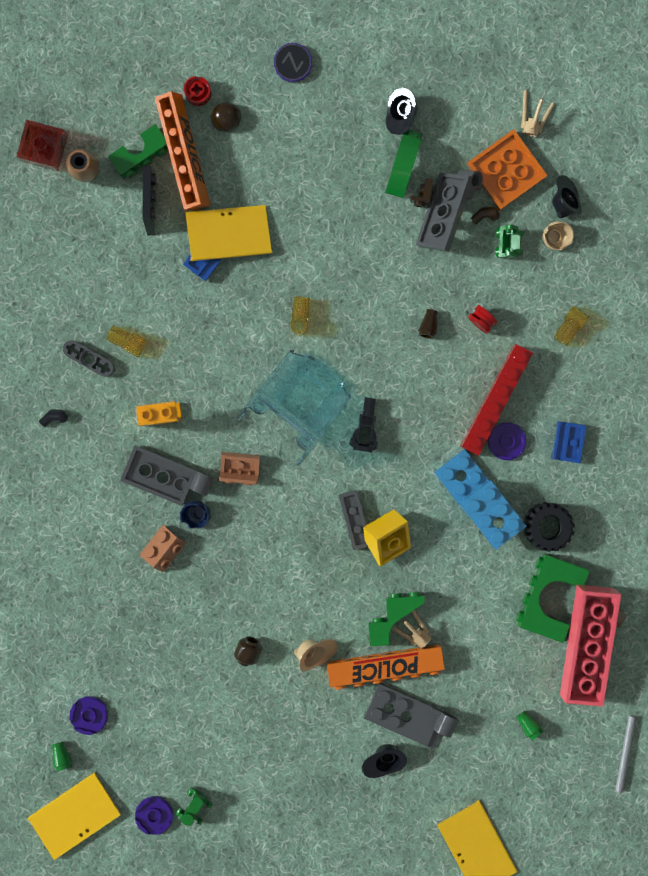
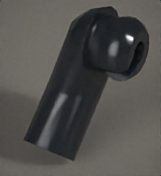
(53, 415)

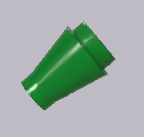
(529, 725)
(61, 758)

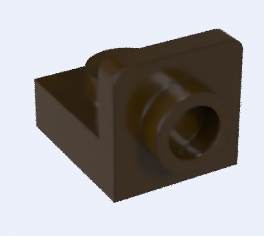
(425, 190)

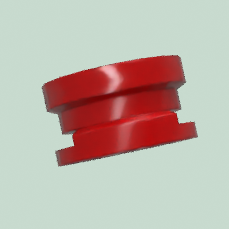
(197, 90)
(482, 319)

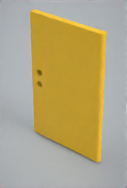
(223, 235)
(76, 811)
(476, 842)

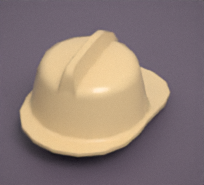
(314, 653)

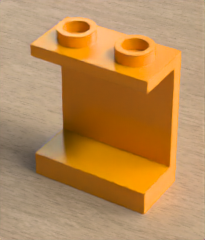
(159, 414)

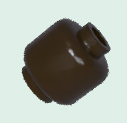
(248, 651)

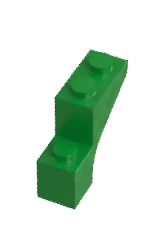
(397, 608)

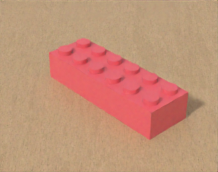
(590, 645)

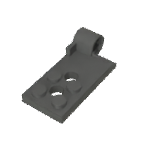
(450, 193)
(426, 720)

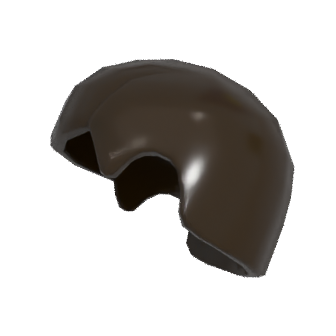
(226, 117)

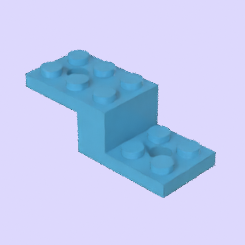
(480, 499)

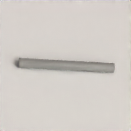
(625, 754)

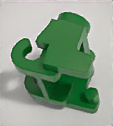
(509, 241)
(193, 808)

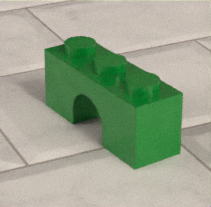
(128, 163)

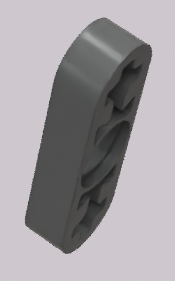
(98, 370)

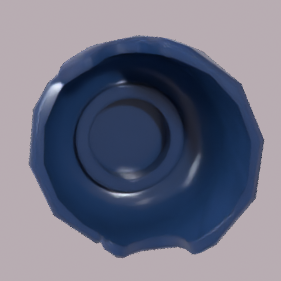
(195, 514)

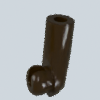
(485, 212)

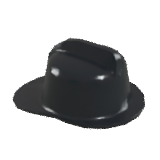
(401, 111)
(566, 198)
(384, 761)

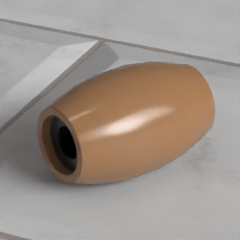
(82, 165)

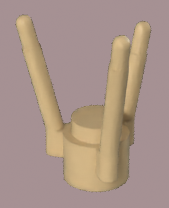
(532, 126)
(420, 637)

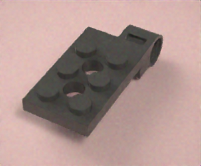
(180, 478)

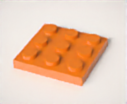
(507, 169)

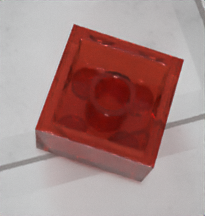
(42, 145)

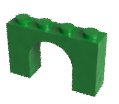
(532, 617)

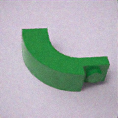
(404, 163)

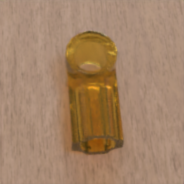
(300, 314)
(574, 321)
(130, 342)

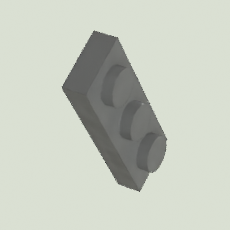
(354, 518)

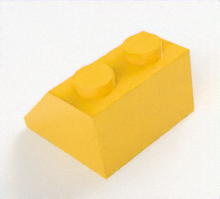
(387, 537)

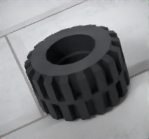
(565, 527)

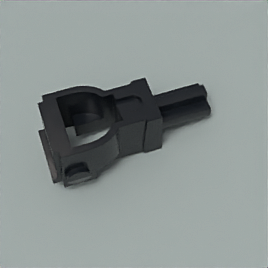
(366, 419)

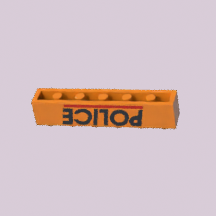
(182, 151)
(385, 666)

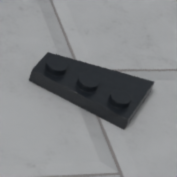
(149, 198)

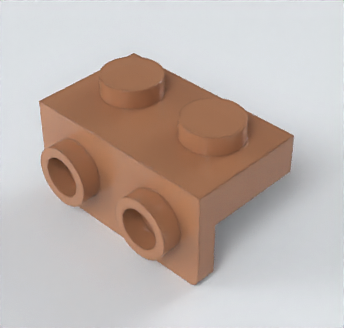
(239, 468)
(162, 549)

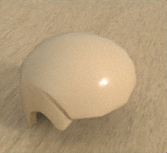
(558, 235)

